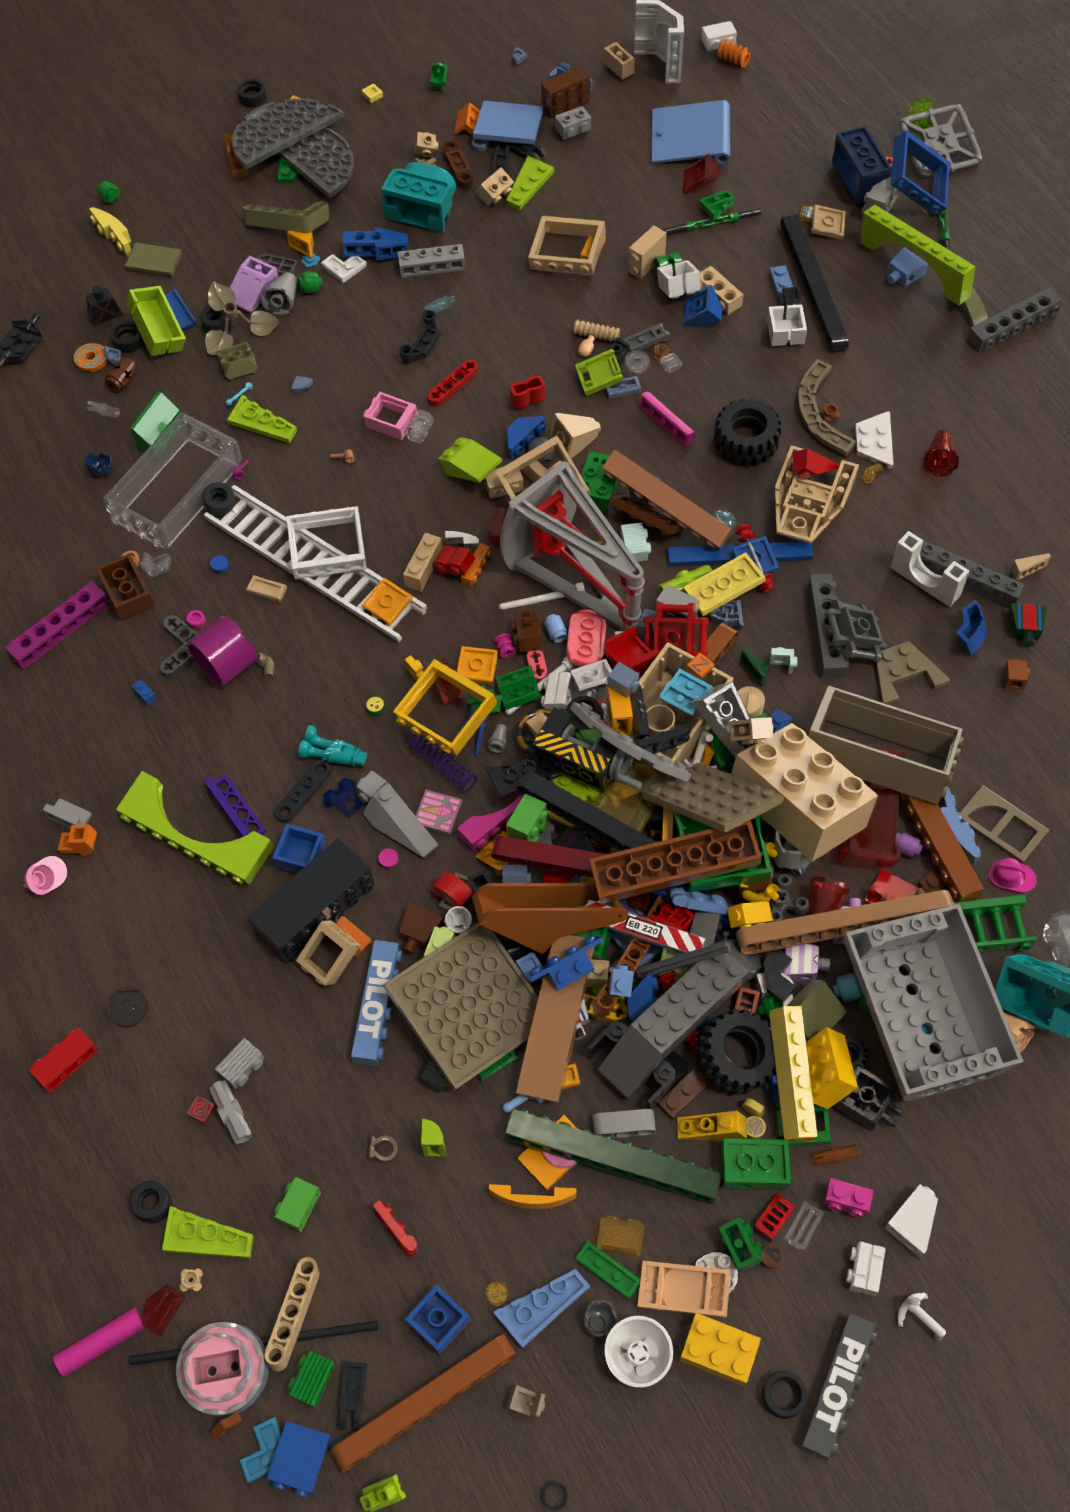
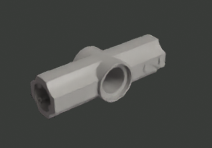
(230, 1112)

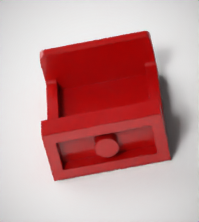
(630, 651)

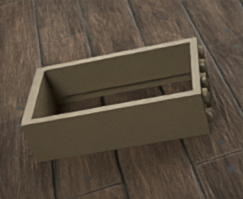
(895, 726)

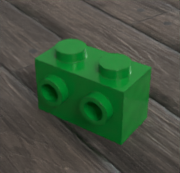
(738, 1238)

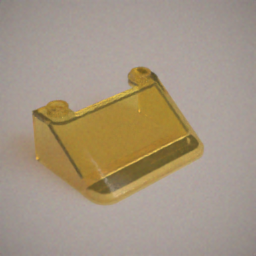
(627, 802)

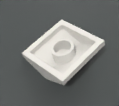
(591, 674)

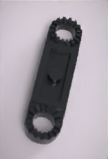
(303, 791)

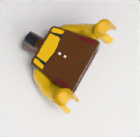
(761, 890)

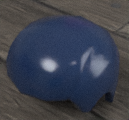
(98, 464)

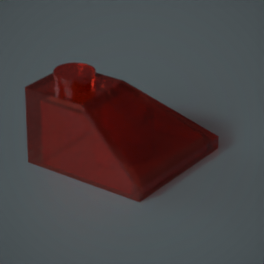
(700, 173)

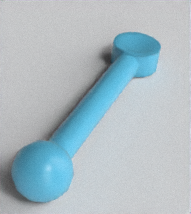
(248, 387)

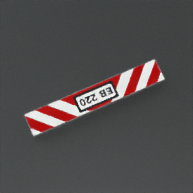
(654, 932)

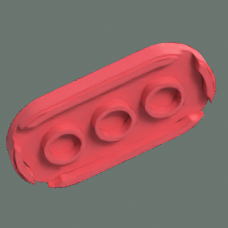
(585, 638)

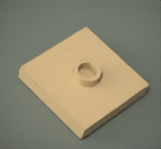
(828, 222)

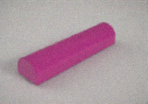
(667, 419)
(98, 1342)

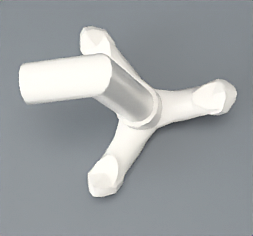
(704, 737)
(912, 1304)

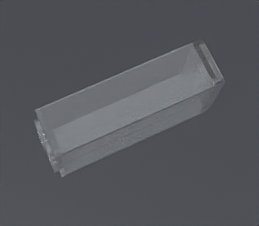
(150, 465)

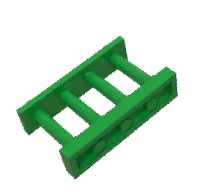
(995, 907)

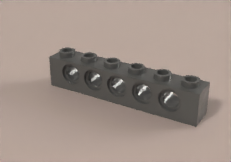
(1014, 319)
(979, 580)
(830, 666)

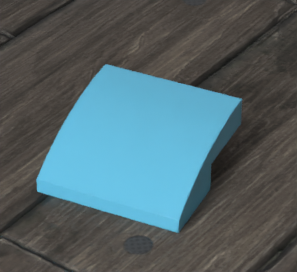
(683, 690)

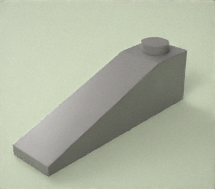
(394, 818)

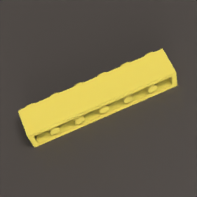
(793, 1073)

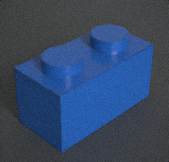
(144, 692)

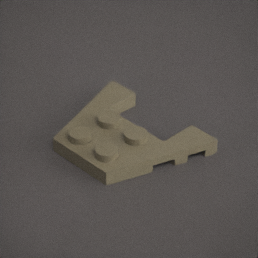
(904, 663)

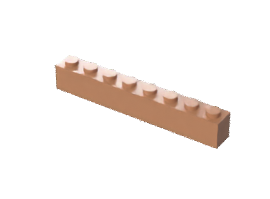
(668, 499)

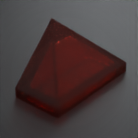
(161, 1308)

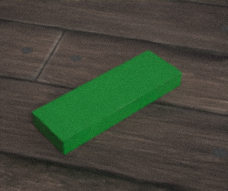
(608, 1270)

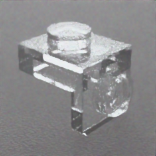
(156, 565)

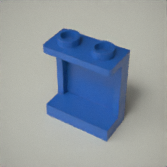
(298, 1459)

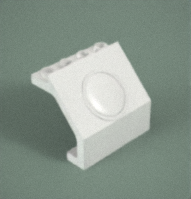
(660, 33)

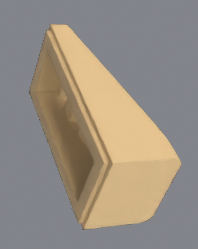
(1029, 565)

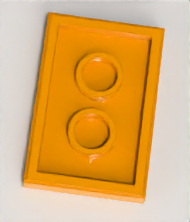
(539, 1167)

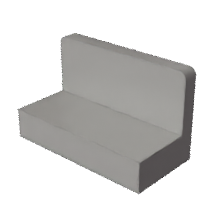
(67, 814)

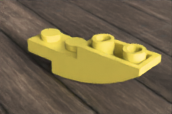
(111, 228)

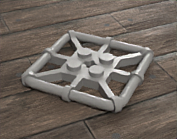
(946, 133)

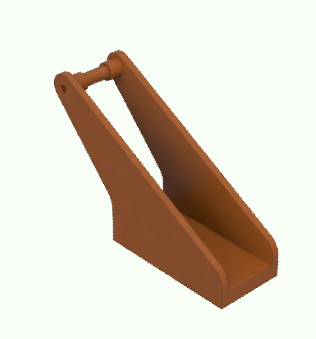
(542, 911)

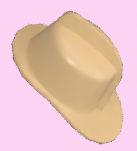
(752, 700)

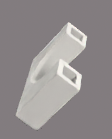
(909, 564)

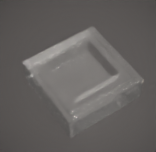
(670, 362)

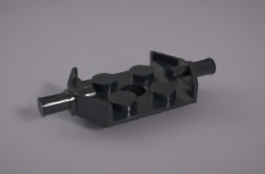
(24, 333)

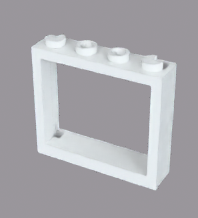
(327, 565)

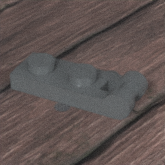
(648, 337)

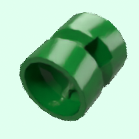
(662, 260)

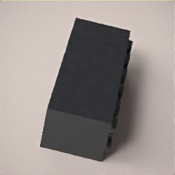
(313, 895)

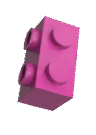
(848, 1198)

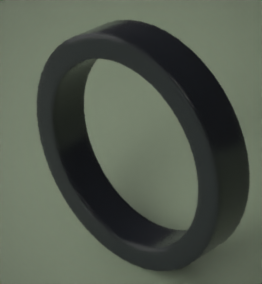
(566, 1496)

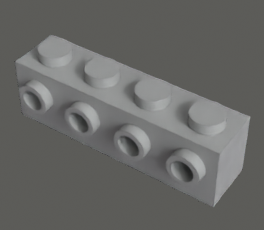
(431, 260)

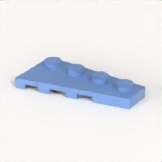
(537, 1310)

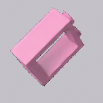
(392, 403)

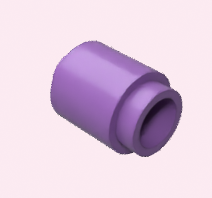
(908, 844)

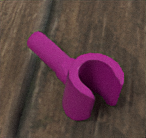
(237, 471)

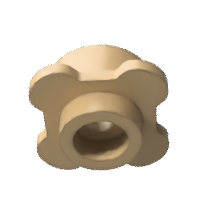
(195, 1284)

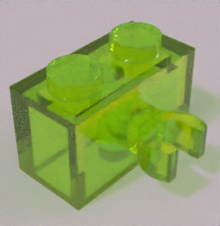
(917, 107)

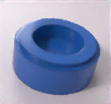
(219, 564)

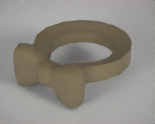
(372, 1153)

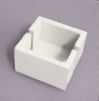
(685, 279)
(791, 329)

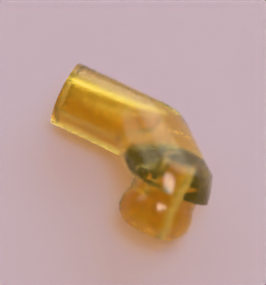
(869, 472)

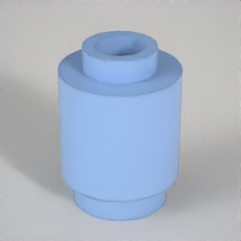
(555, 628)

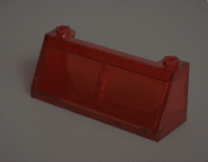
(876, 843)

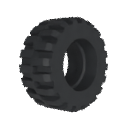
(752, 415)
(716, 1065)

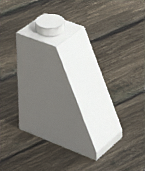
(914, 1220)

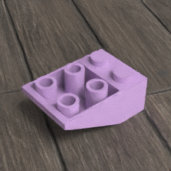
(251, 281)

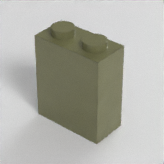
(818, 1007)

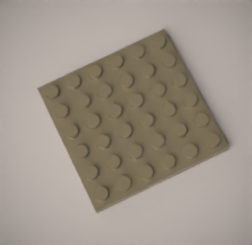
(466, 1003)

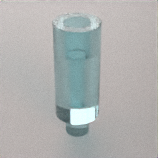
(440, 304)

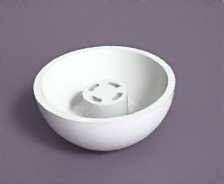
(641, 1338)

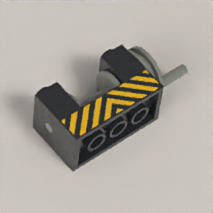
(580, 761)

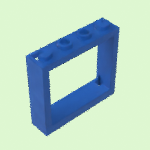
(908, 143)

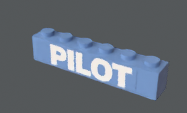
(375, 1004)

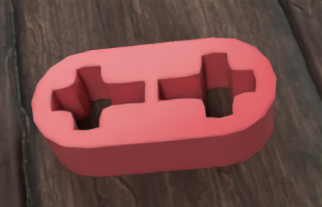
(541, 665)

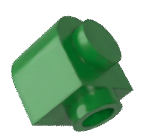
(108, 191)

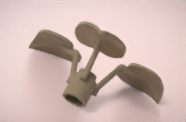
(223, 298)

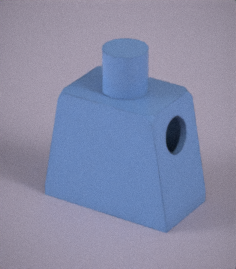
(906, 268)

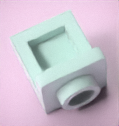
(783, 656)

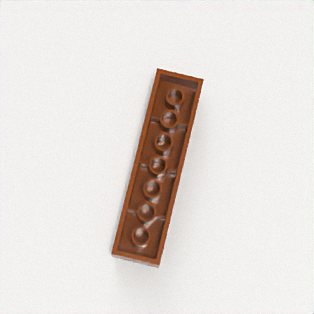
(674, 862)

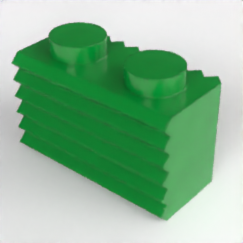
(311, 1379)

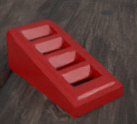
(764, 1231)

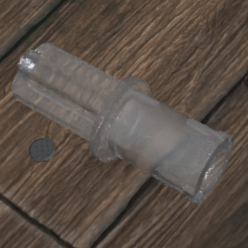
(103, 409)

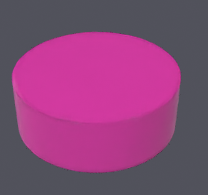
(195, 619)
(388, 858)

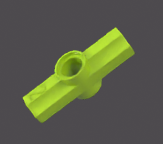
(685, 577)

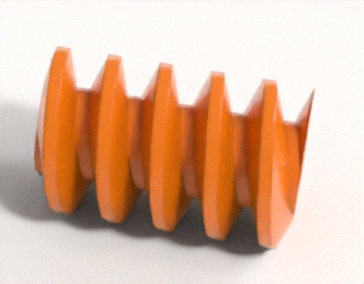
(733, 54)

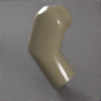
(267, 663)

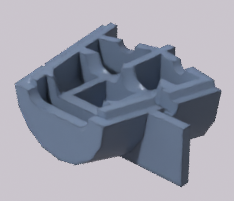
(729, 614)

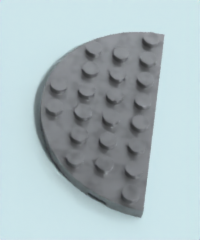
(278, 127)
(322, 160)

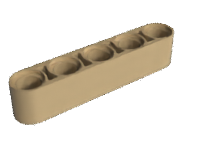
(292, 1324)

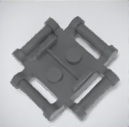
(855, 629)

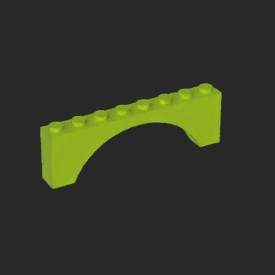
(953, 271)
(237, 858)

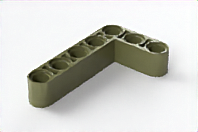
(287, 219)

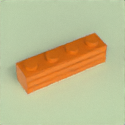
(481, 554)

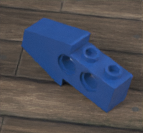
(378, 243)

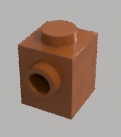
(1016, 674)

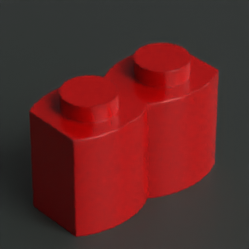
(527, 392)
(453, 560)

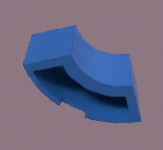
(973, 629)

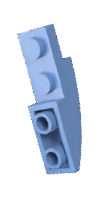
(962, 831)

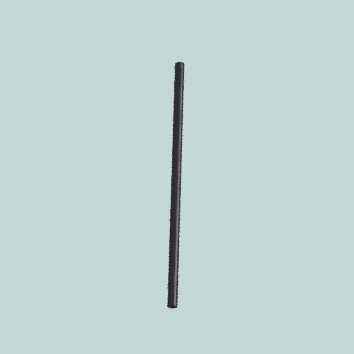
(303, 1335)

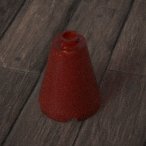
(941, 455)
(826, 895)

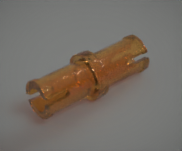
(835, 1154)

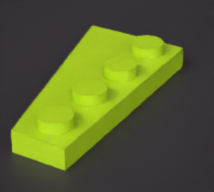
(529, 181)
(255, 419)
(200, 1236)

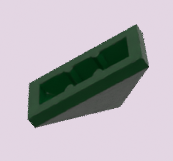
(755, 665)

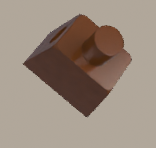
(418, 927)

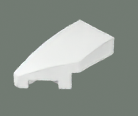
(455, 537)

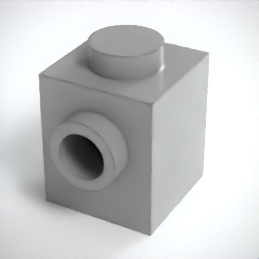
(369, 785)

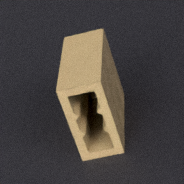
(645, 250)

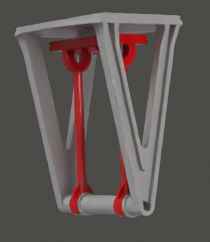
(544, 517)

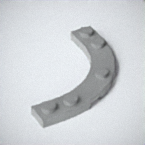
(625, 743)

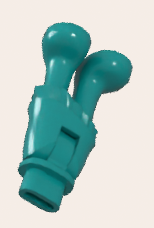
(335, 752)

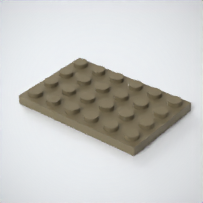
(713, 797)

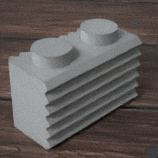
(240, 1063)

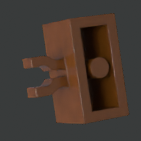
(527, 631)

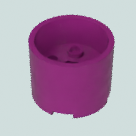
(222, 651)

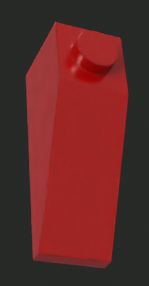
(811, 463)

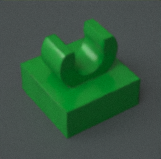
(768, 1004)

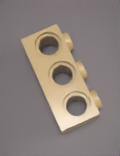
(728, 295)

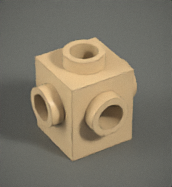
(425, 144)

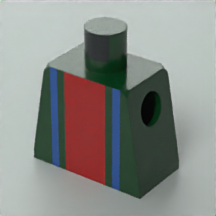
(1027, 622)

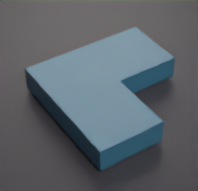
(259, 1463)

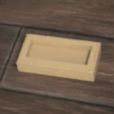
(266, 589)

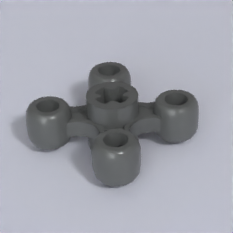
(784, 902)

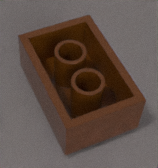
(565, 91)
(125, 586)

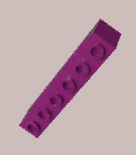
(47, 634)

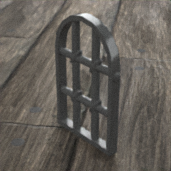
(279, 264)

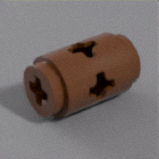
(120, 374)

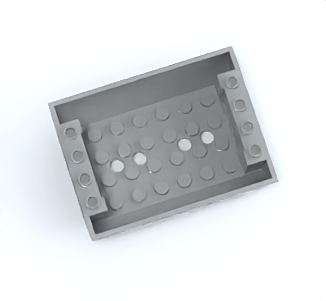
(950, 998)

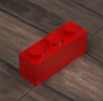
(63, 1059)

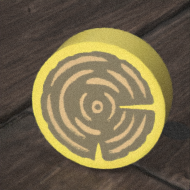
(755, 1127)

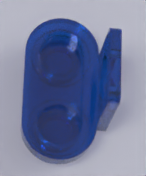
(338, 796)

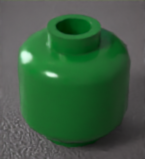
(309, 282)

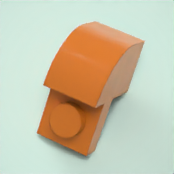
(79, 840)

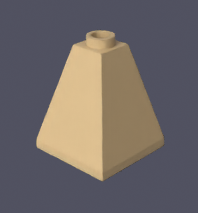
(574, 432)

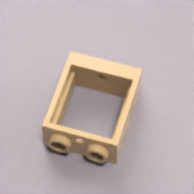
(341, 938)

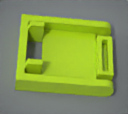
(603, 372)

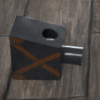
(102, 305)

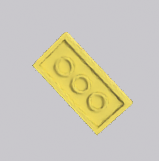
(725, 583)

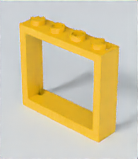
(420, 688)

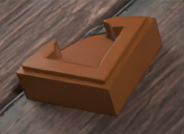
(224, 1424)

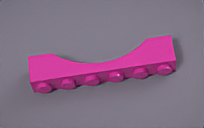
(480, 829)

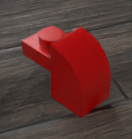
(451, 889)

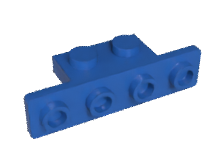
(568, 967)

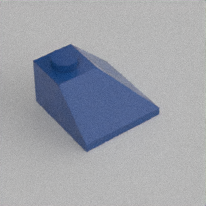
(702, 308)

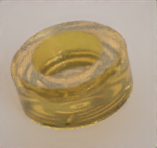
(496, 1293)

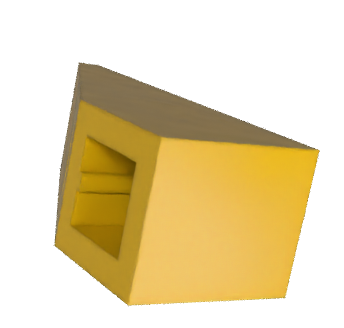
(713, 1126)

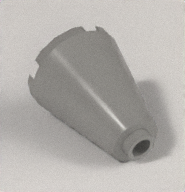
(280, 294)

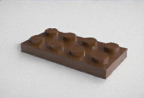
(650, 516)

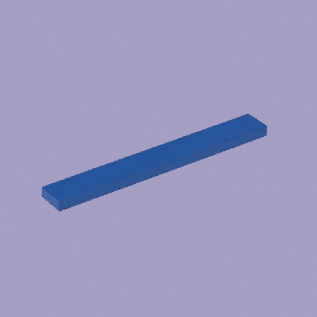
(708, 555)

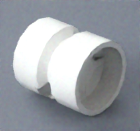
(458, 919)

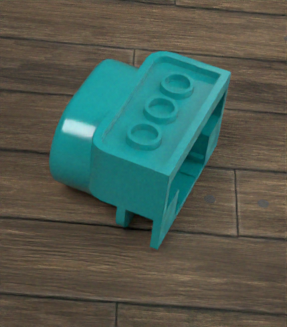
(419, 196)
(1028, 991)

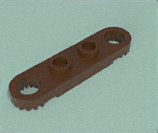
(458, 163)

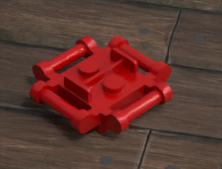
(676, 630)

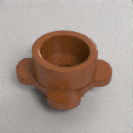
(830, 412)

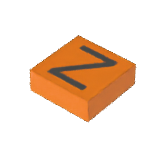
(700, 666)

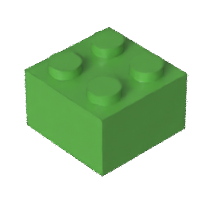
(528, 819)

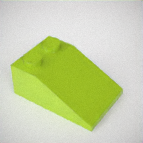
(468, 460)

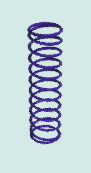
(468, 777)

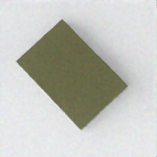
(153, 259)

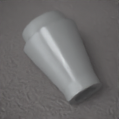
(497, 741)

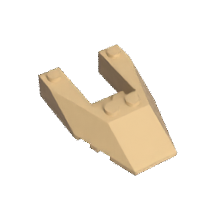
(808, 506)

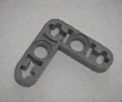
(169, 662)

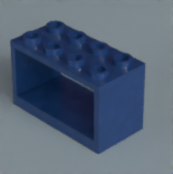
(859, 162)

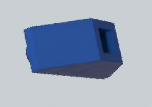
(522, 433)
(642, 996)

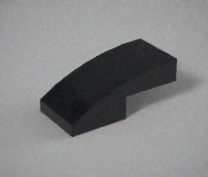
(792, 297)

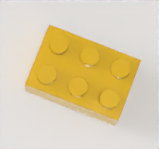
(830, 1068)
(720, 1350)

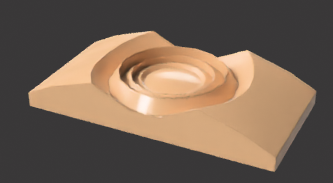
(684, 1289)

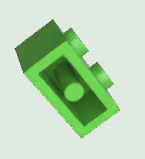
(297, 1204)

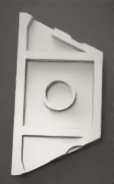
(875, 439)

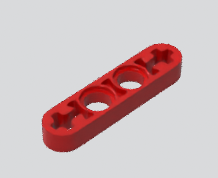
(450, 380)

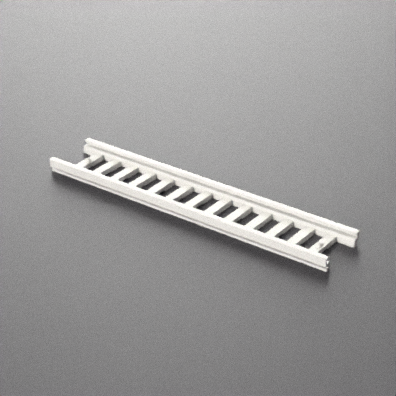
(312, 541)

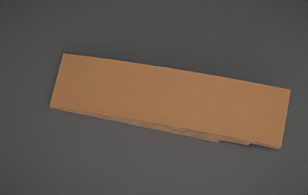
(552, 1031)

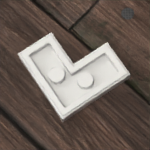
(343, 270)

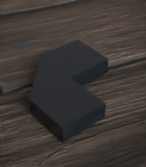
(775, 983)

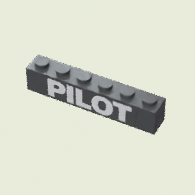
(838, 1387)

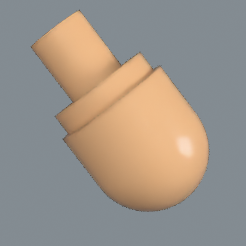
(586, 347)

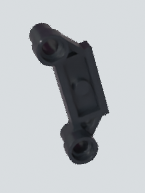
(424, 342)

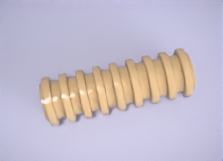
(596, 330)

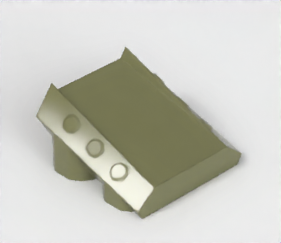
(237, 360)

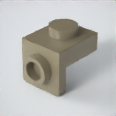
(526, 1402)

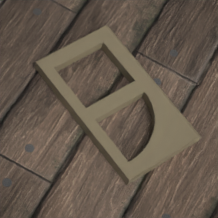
(988, 799)

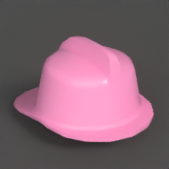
(45, 875)

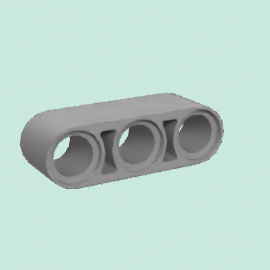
(624, 1123)

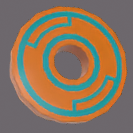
(88, 350)

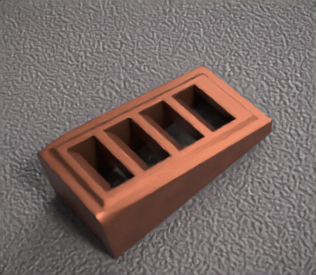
(750, 993)

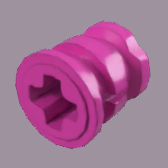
(505, 645)

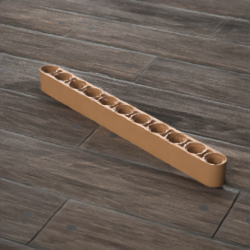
(835, 923)

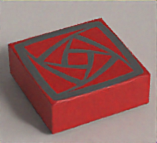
(201, 1109)

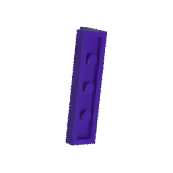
(231, 811)

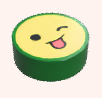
(375, 705)

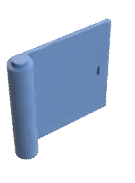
(691, 132)

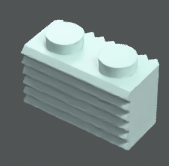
(634, 538)

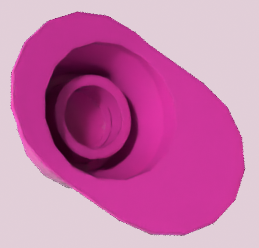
(1012, 875)

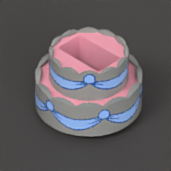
(220, 1347)

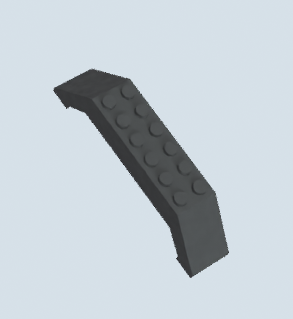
(676, 1017)

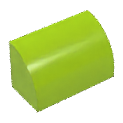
(432, 1139)

